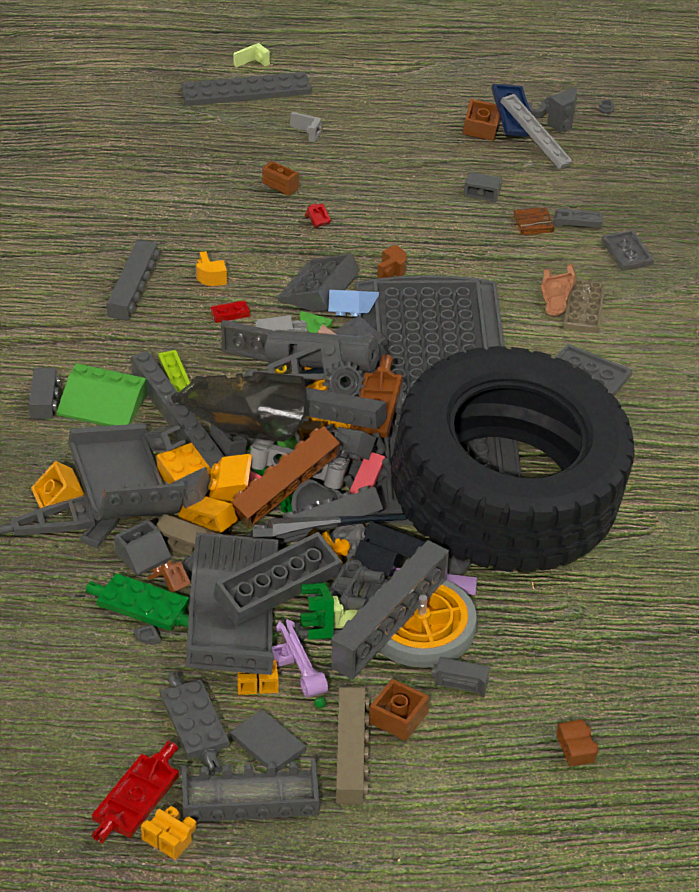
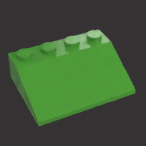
(102, 396)

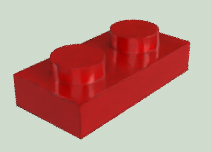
(230, 311)

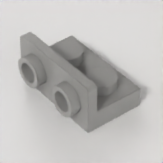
(352, 533)

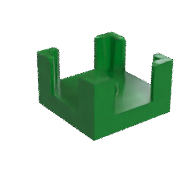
(324, 608)

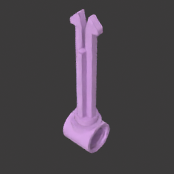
(312, 681)

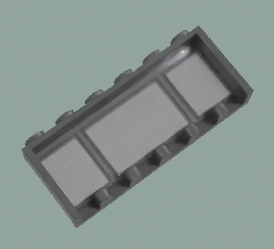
(250, 794)

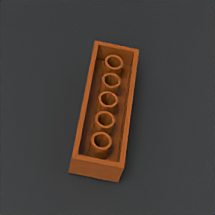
(286, 476)

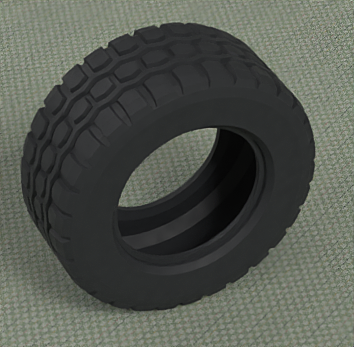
(501, 516)

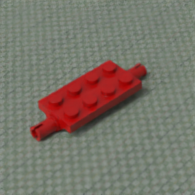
(136, 794)

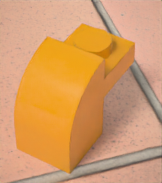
(210, 273)

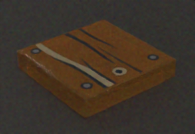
(533, 221)

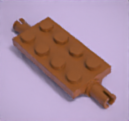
(385, 387)

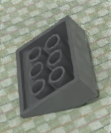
(318, 276)

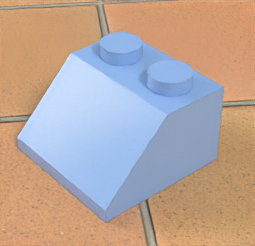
(351, 301)

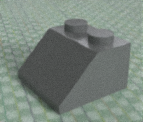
(562, 110)

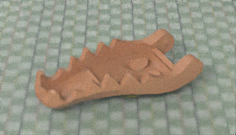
(557, 289)

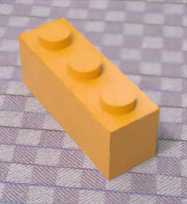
(209, 514)

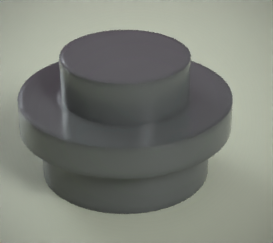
(606, 106)

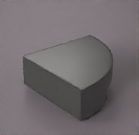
(147, 635)

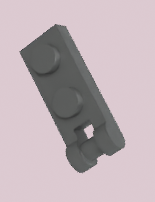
(578, 218)

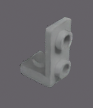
(311, 124)

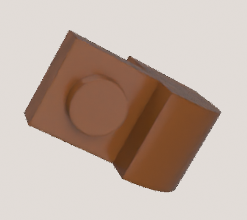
(392, 262)

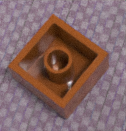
(481, 120)
(399, 709)

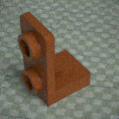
(173, 574)

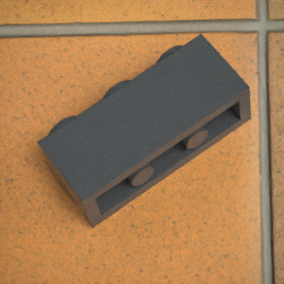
(43, 393)

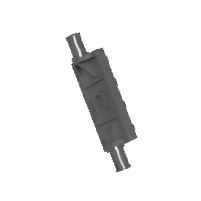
(195, 721)

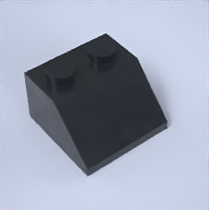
(379, 558)

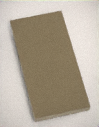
(584, 306)

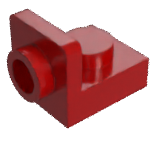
(318, 215)

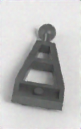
(330, 353)
(79, 510)

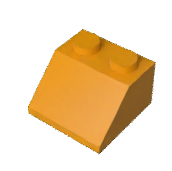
(229, 477)
(56, 485)

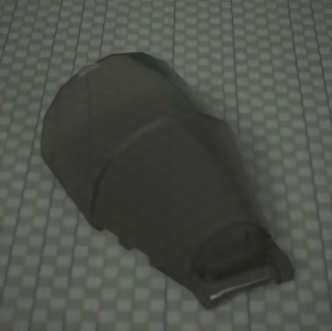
(248, 406)

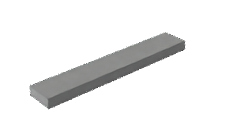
(536, 131)

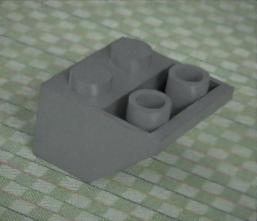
(142, 547)

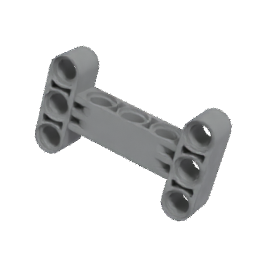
(265, 452)

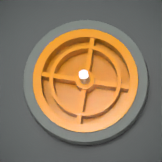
(439, 628)

